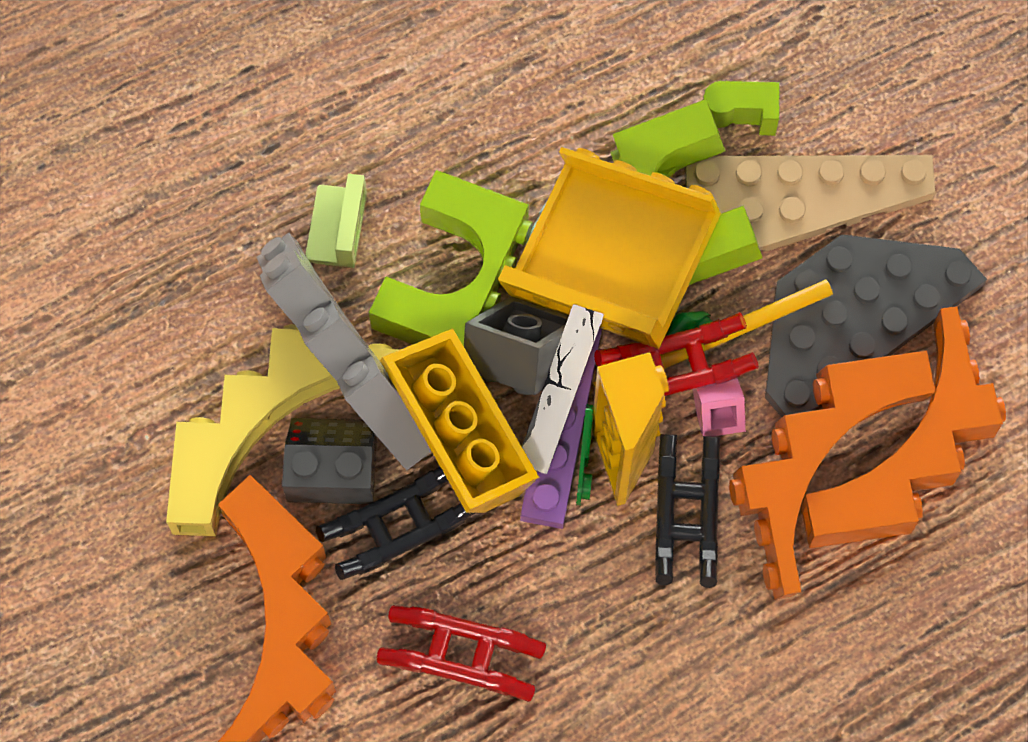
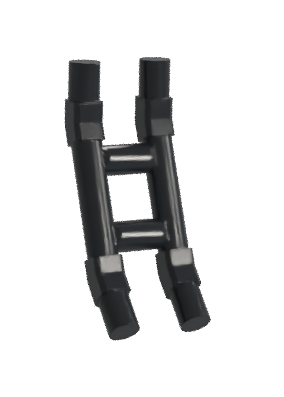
(706, 491)
(372, 515)

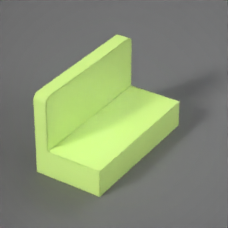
(337, 223)

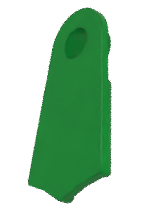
(585, 479)

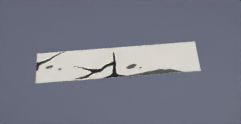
(561, 386)

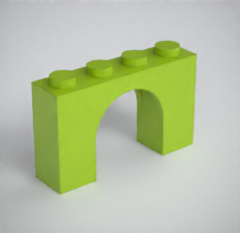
(678, 141)
(491, 225)

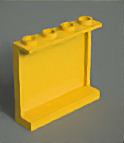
(615, 246)

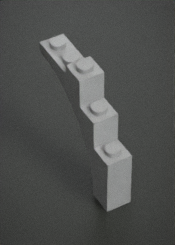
(340, 348)

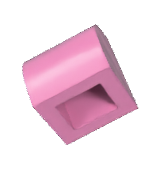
(720, 408)

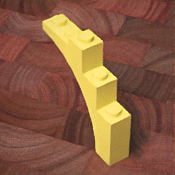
(211, 452)

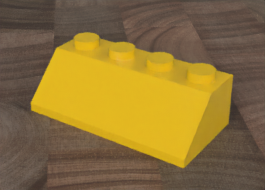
(628, 419)
(460, 422)

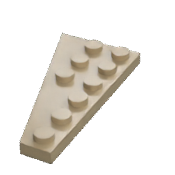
(808, 194)

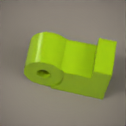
(745, 104)

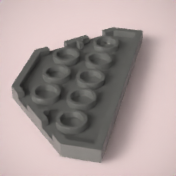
(878, 304)

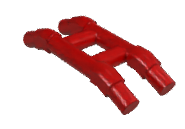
(692, 342)
(477, 673)

